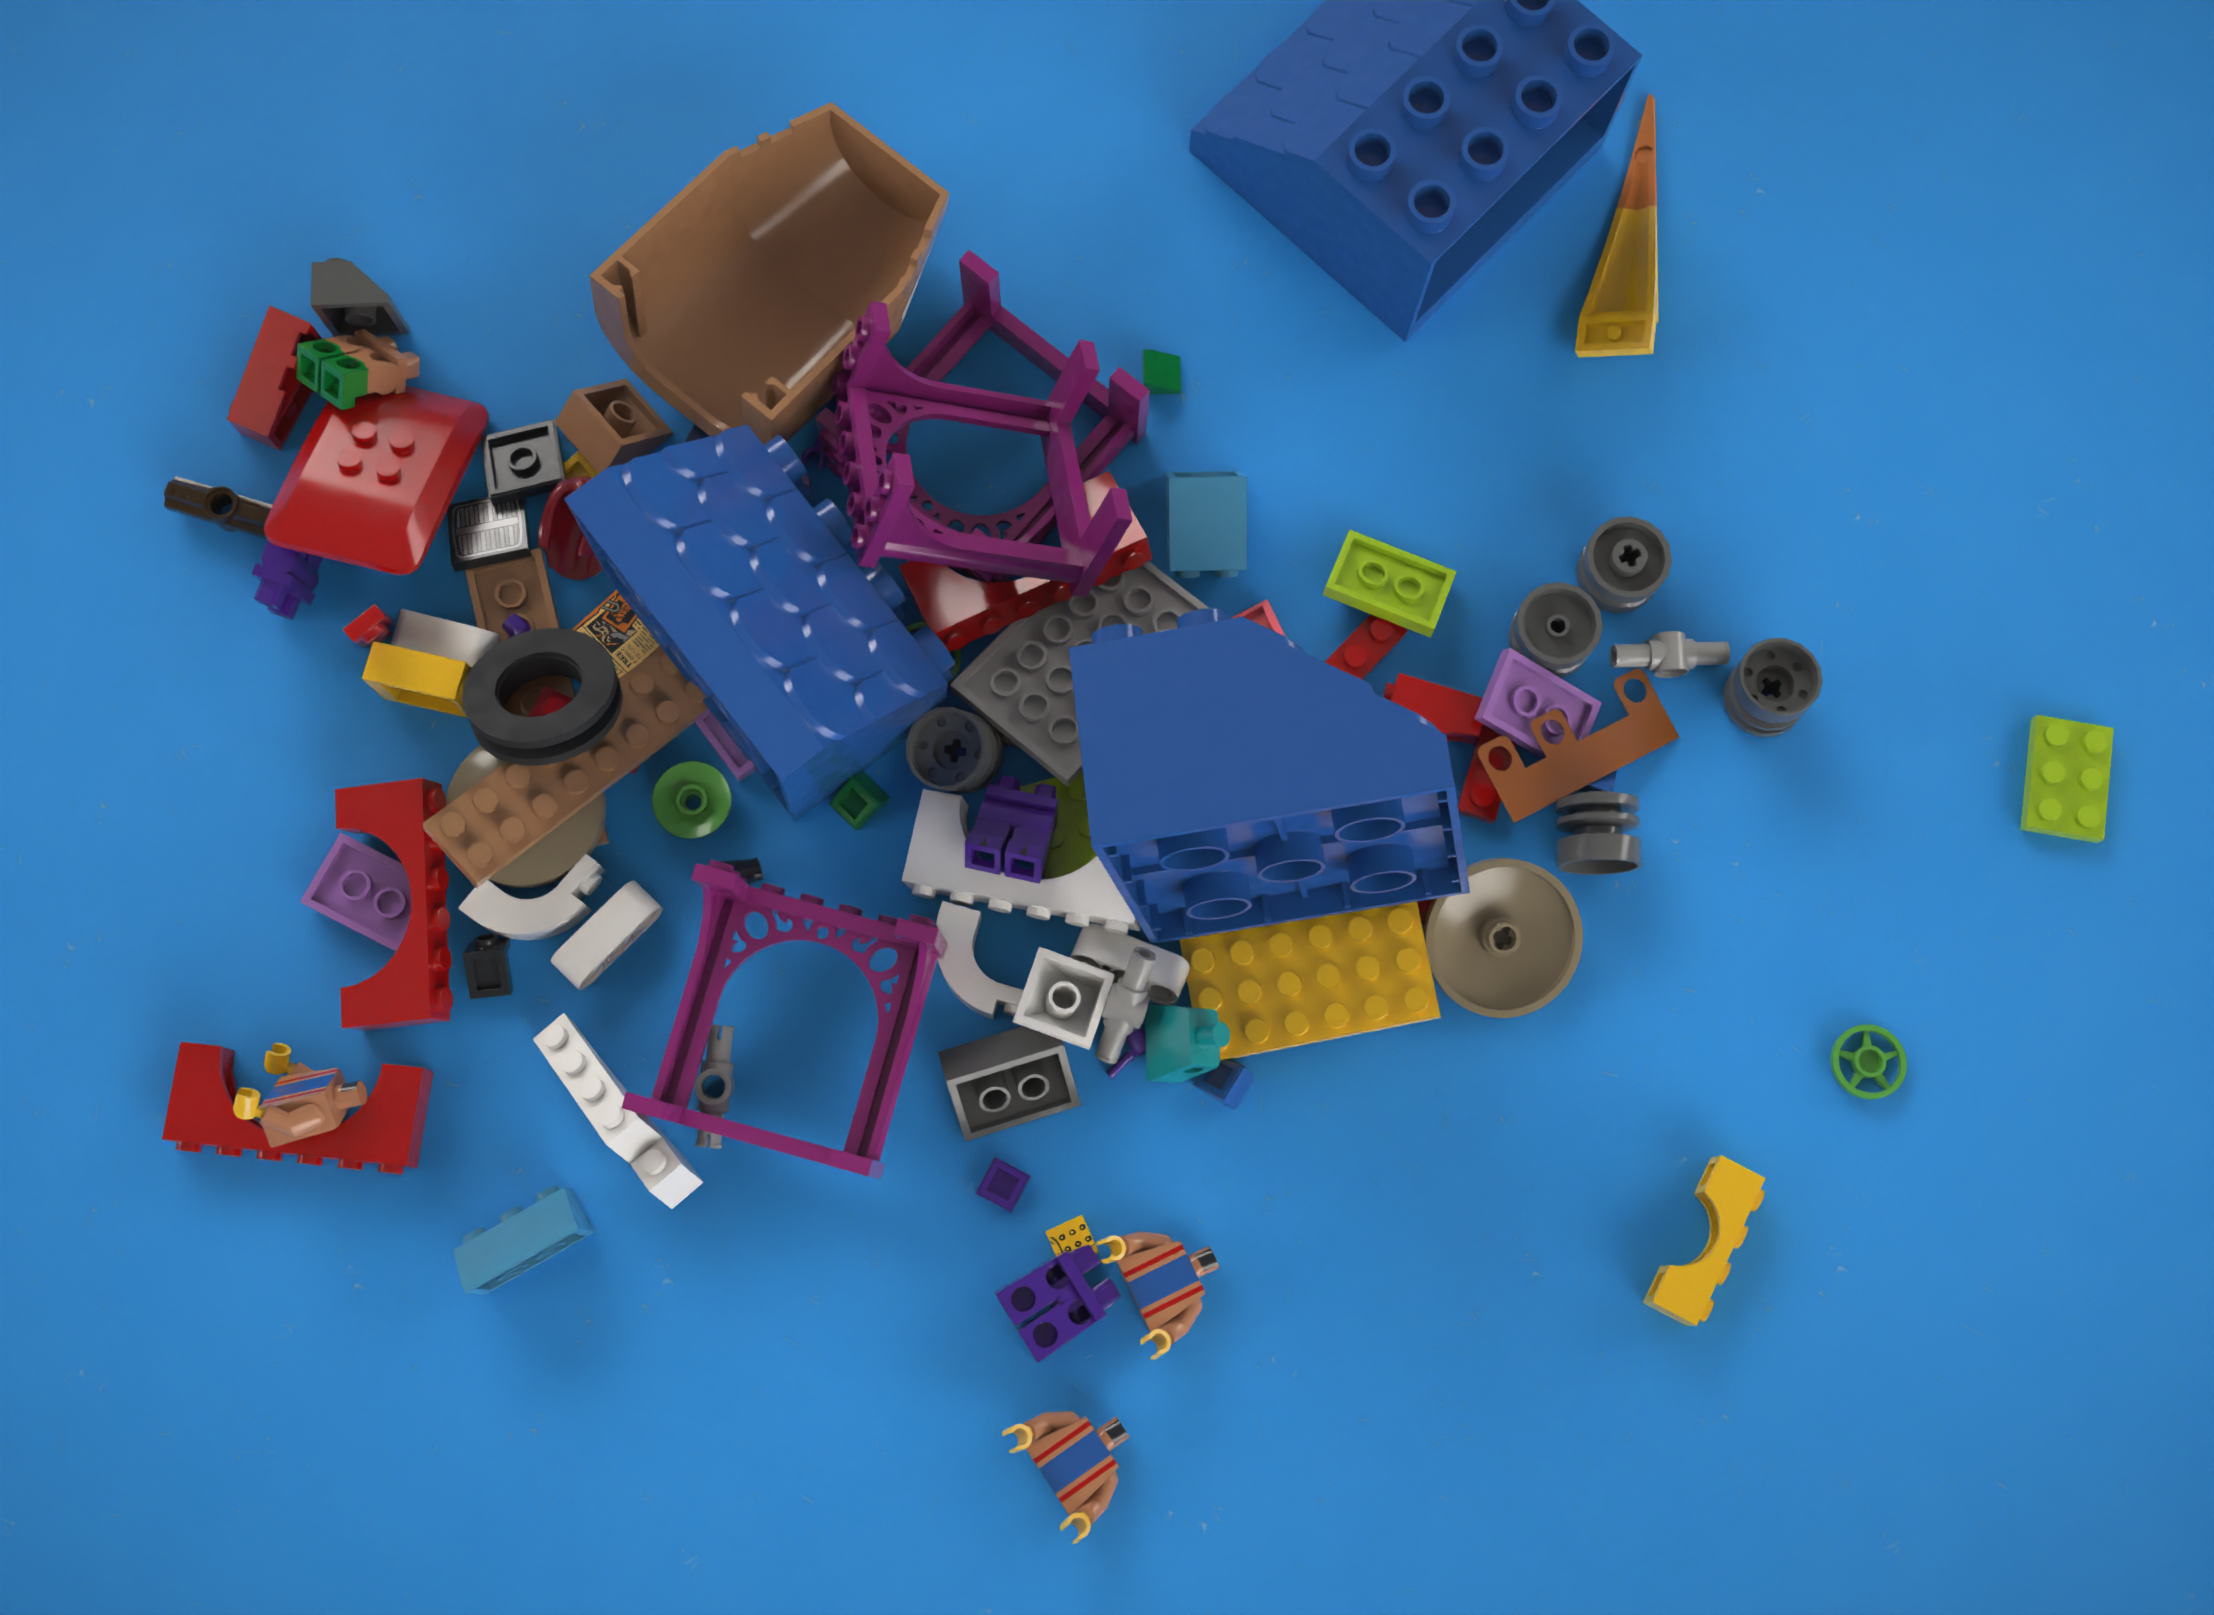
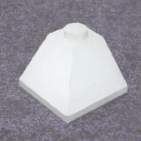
(1063, 998)

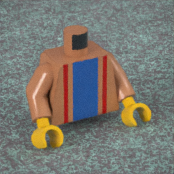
(299, 1102)
(1161, 1282)
(1073, 1462)

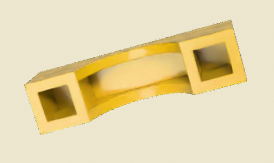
(1728, 1197)

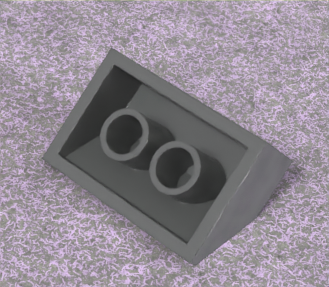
(1008, 1080)

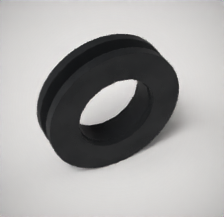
(554, 735)

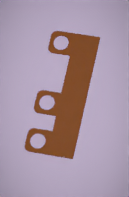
(1578, 763)

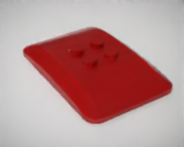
(377, 479)

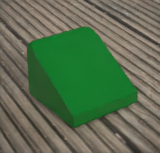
(1161, 372)
(859, 799)

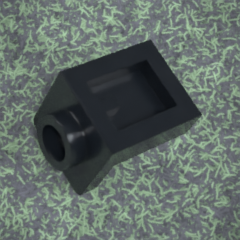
(488, 967)

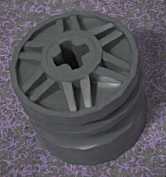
(1783, 671)
(933, 748)
(1597, 827)

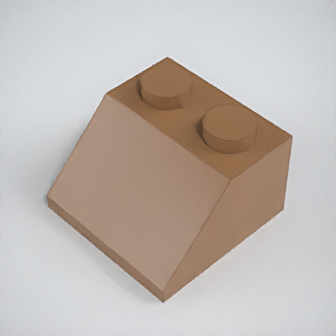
(611, 424)

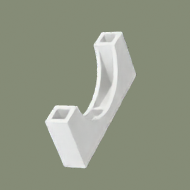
(938, 867)

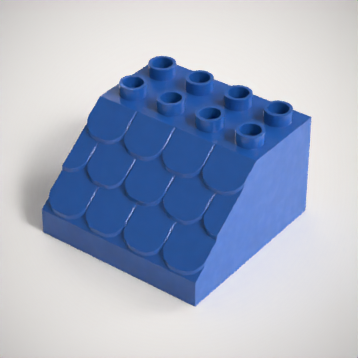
(1416, 136)
(764, 607)
(1255, 781)

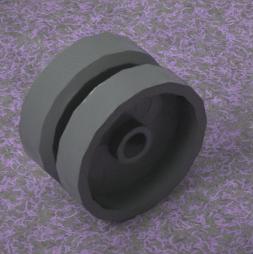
(1623, 564)
(1561, 610)

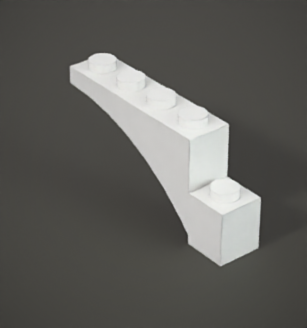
(626, 1132)

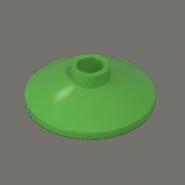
(678, 787)

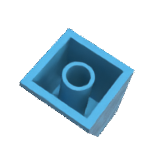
(1206, 522)

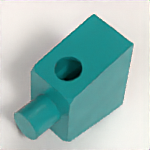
(1182, 1042)

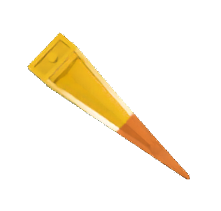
(1623, 295)

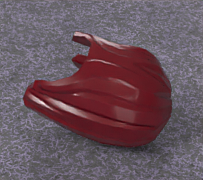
(562, 537)

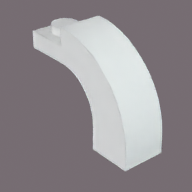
(539, 916)
(960, 970)

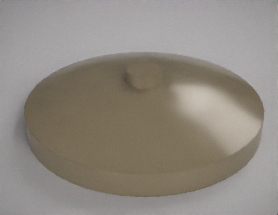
(552, 855)
(1506, 941)

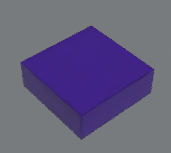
(1003, 1184)

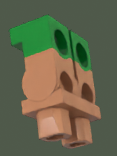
(354, 367)

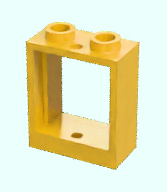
(417, 678)

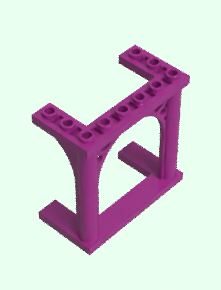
(1121, 407)
(880, 493)
(725, 910)

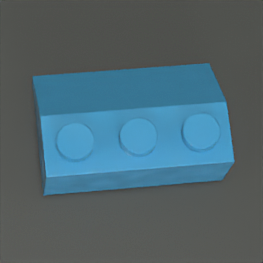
(521, 1240)

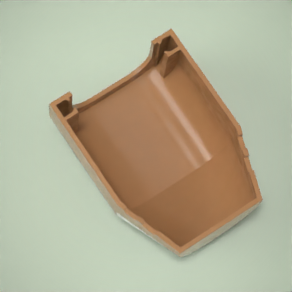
(762, 268)

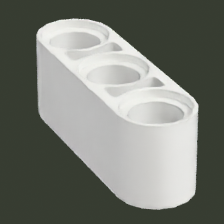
(442, 637)
(606, 935)
(1113, 953)

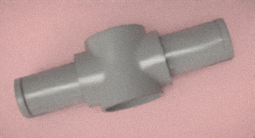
(1669, 654)
(1125, 1005)
(719, 1064)

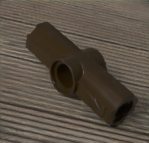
(207, 502)

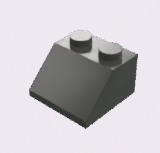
(352, 301)

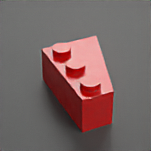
(269, 393)

